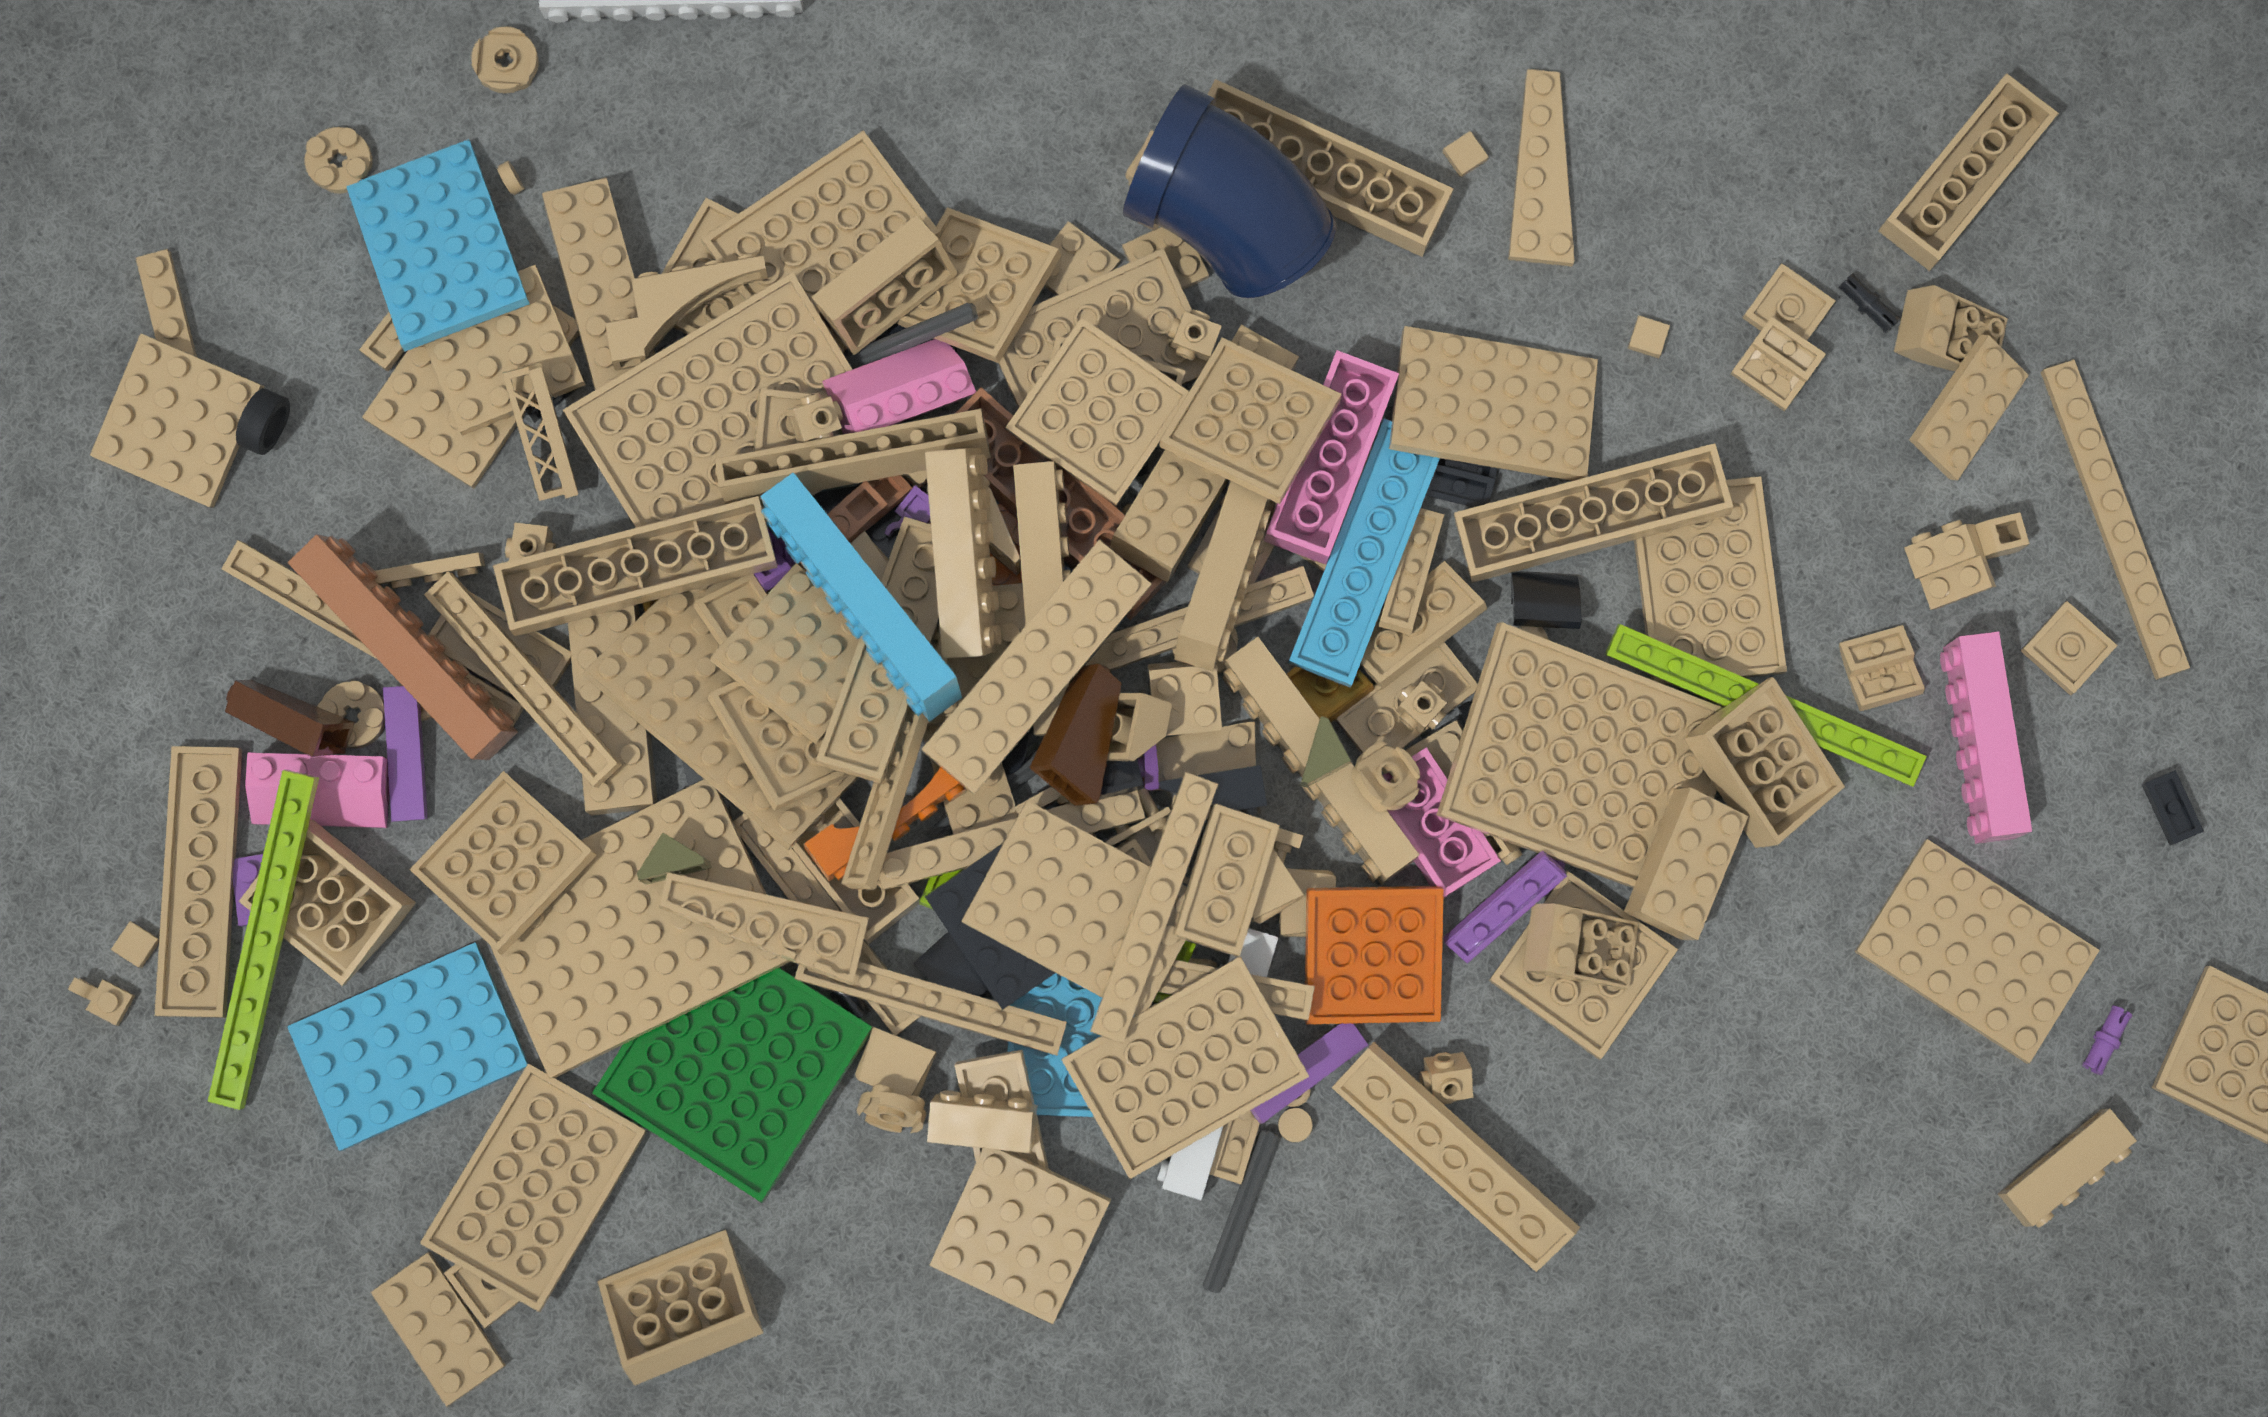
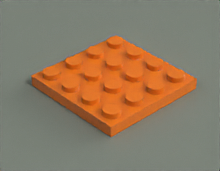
(1374, 954)

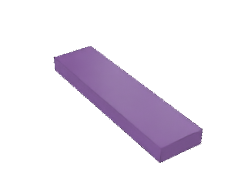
(404, 755)
(1505, 906)
(1319, 1061)

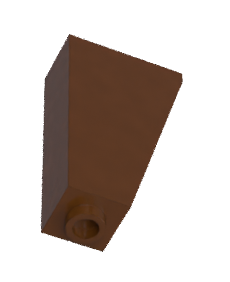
(289, 719)
(1079, 736)

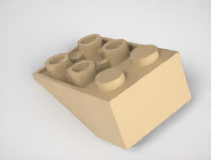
(1943, 327)
(1580, 945)

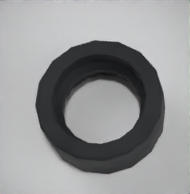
(262, 421)

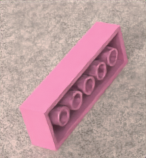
(1323, 488)
(1986, 738)

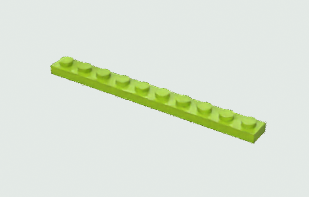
(1725, 687)
(263, 939)

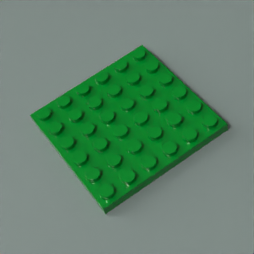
(739, 1077)

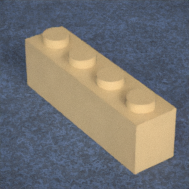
(2067, 1168)

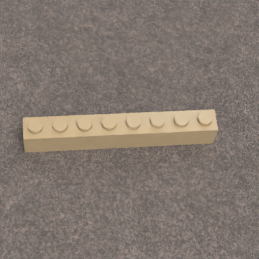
(850, 456)
(1041, 545)

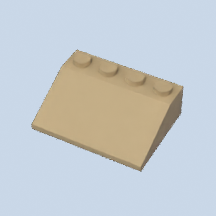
(1765, 763)
(339, 906)
(679, 1307)

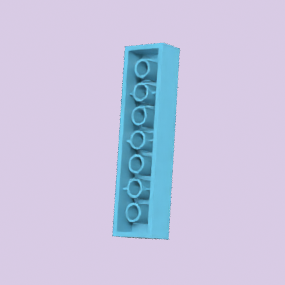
(861, 597)

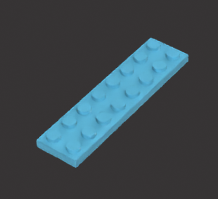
(1363, 561)

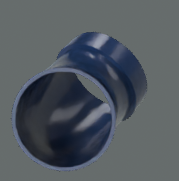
(1229, 197)

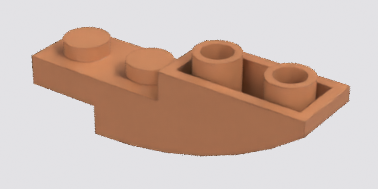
(867, 505)

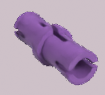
(2107, 1040)

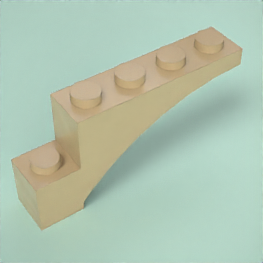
(668, 298)

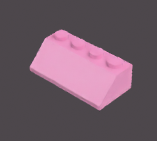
(900, 387)
(348, 793)
(1447, 850)

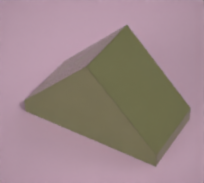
(1325, 756)
(670, 857)

